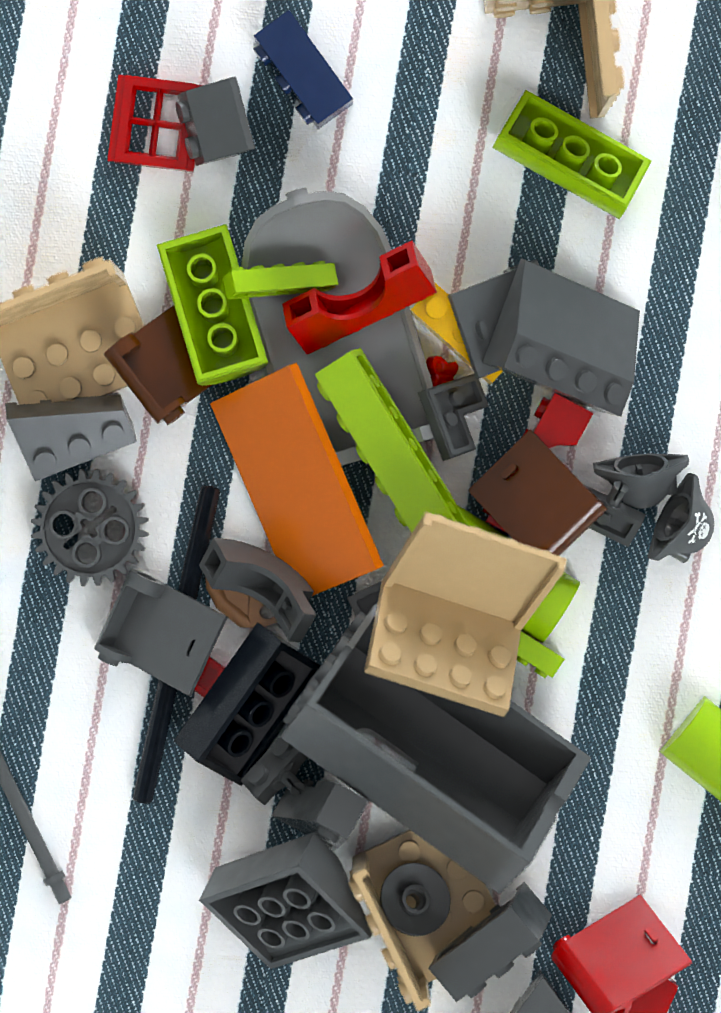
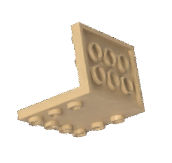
(598, 44)
(60, 331)
(457, 612)
(407, 953)

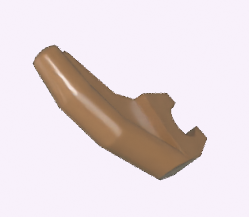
(239, 607)

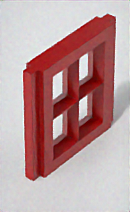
(123, 120)

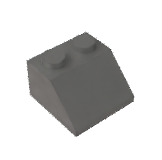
(214, 121)

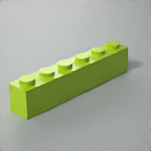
(385, 440)

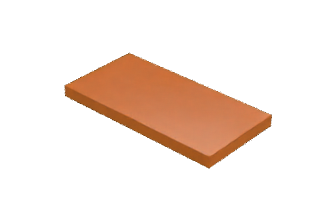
(296, 480)

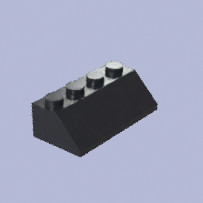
(247, 704)

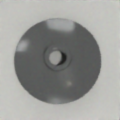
(430, 895)

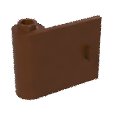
(157, 367)
(541, 501)

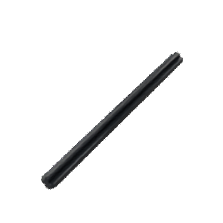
(166, 694)

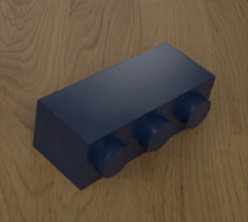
(302, 70)

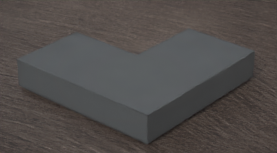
(445, 413)

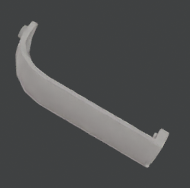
(343, 233)

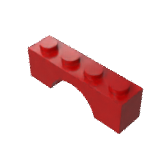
(322, 318)
(558, 424)

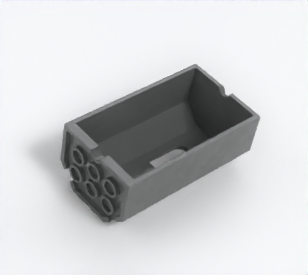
(480, 780)

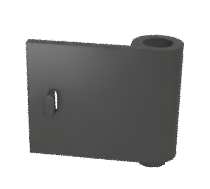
(477, 314)
(156, 629)

